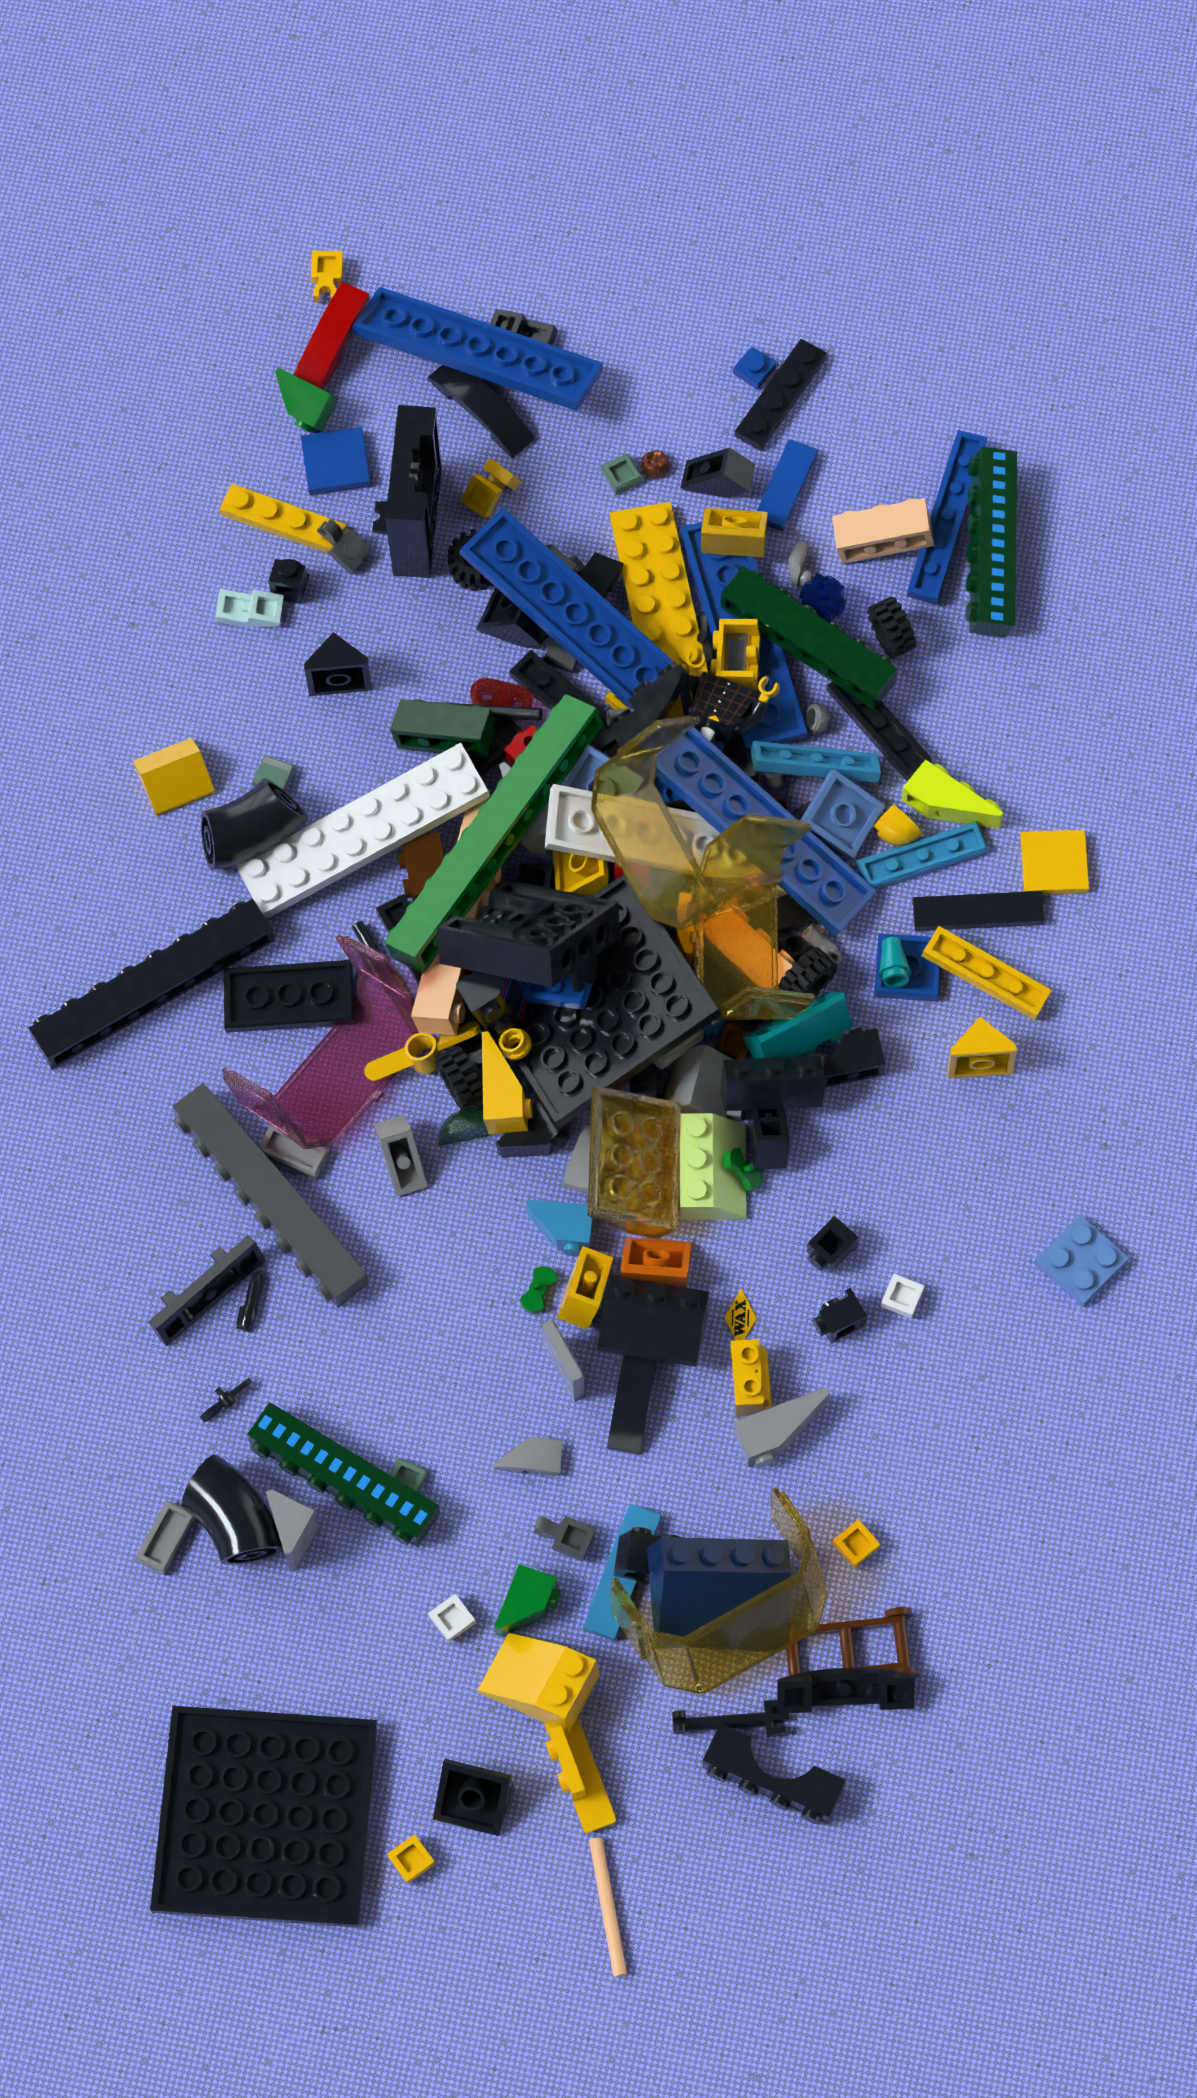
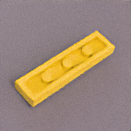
(275, 517)
(986, 972)

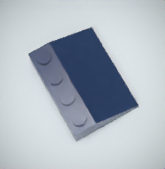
(708, 1577)

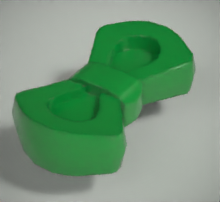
(734, 1162)
(533, 1300)

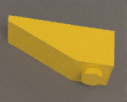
(503, 1096)

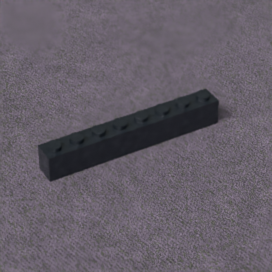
(151, 983)

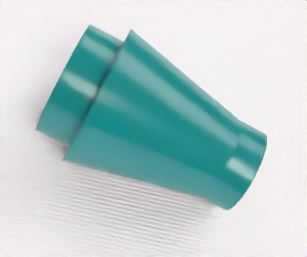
(894, 965)

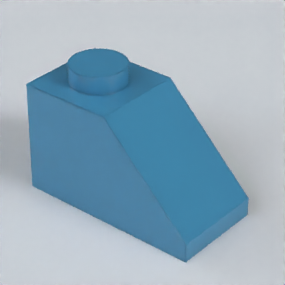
(562, 1224)

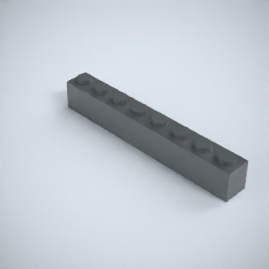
(270, 1195)

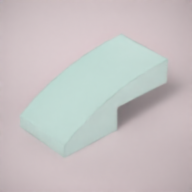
(252, 609)

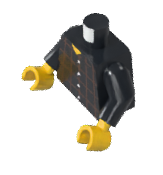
(722, 705)

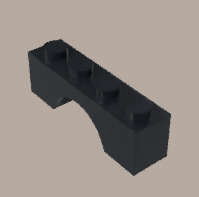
(812, 1793)

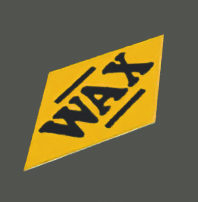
(740, 1317)

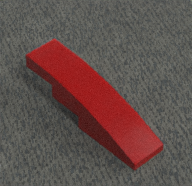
(331, 336)

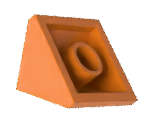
(656, 1261)

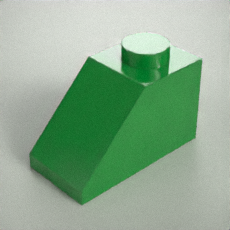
(305, 401)
(527, 1600)

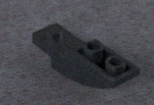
(650, 704)

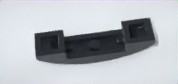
(485, 406)
(601, 575)
(631, 1404)
(845, 1687)

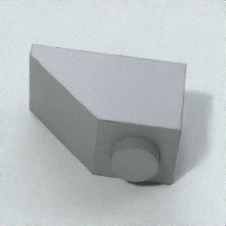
(400, 1155)

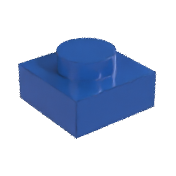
(754, 367)

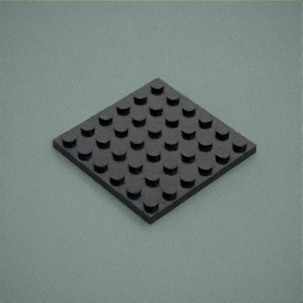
(634, 1015)
(264, 1816)

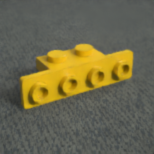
(580, 1776)

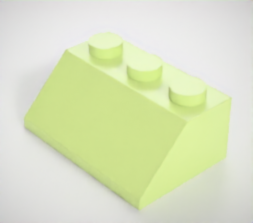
(705, 1185)

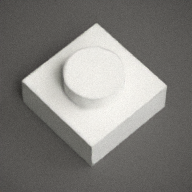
(902, 1296)
(451, 1618)

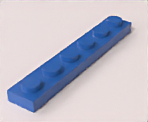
(945, 519)

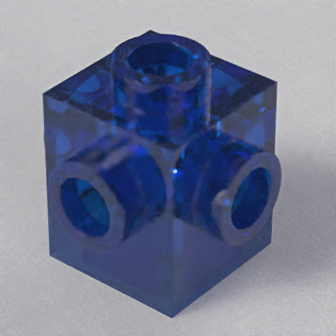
(824, 596)

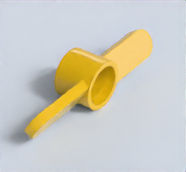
(407, 1057)

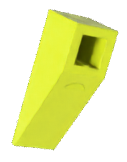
(943, 798)

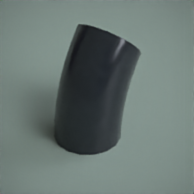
(249, 825)
(231, 1513)

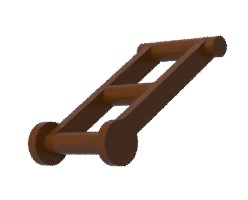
(893, 1617)

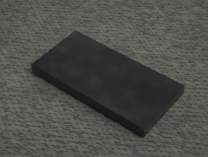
(288, 996)

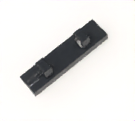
(207, 1290)

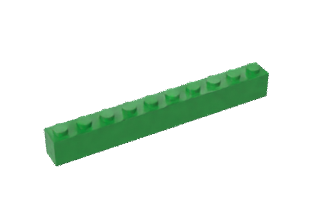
(494, 831)

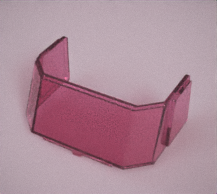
(330, 1084)

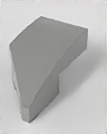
(533, 1455)

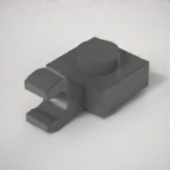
(346, 547)
(570, 1537)

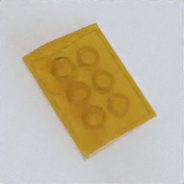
(634, 1162)

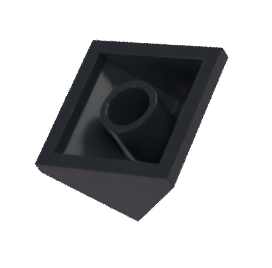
(337, 669)
(472, 1797)

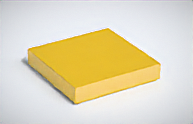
(1054, 861)

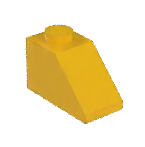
(585, 1288)

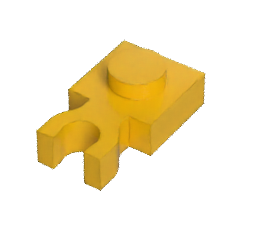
(326, 271)

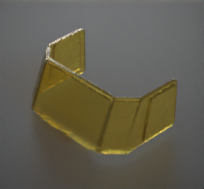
(649, 841)
(740, 947)
(744, 1633)

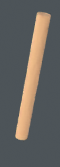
(608, 1907)

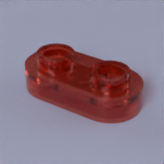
(502, 693)

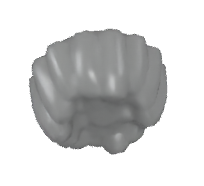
(816, 718)

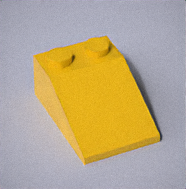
(541, 1680)

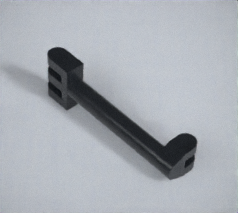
(767, 1718)

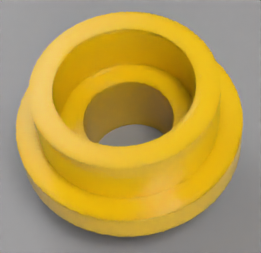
(512, 1037)

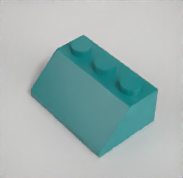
(799, 1036)

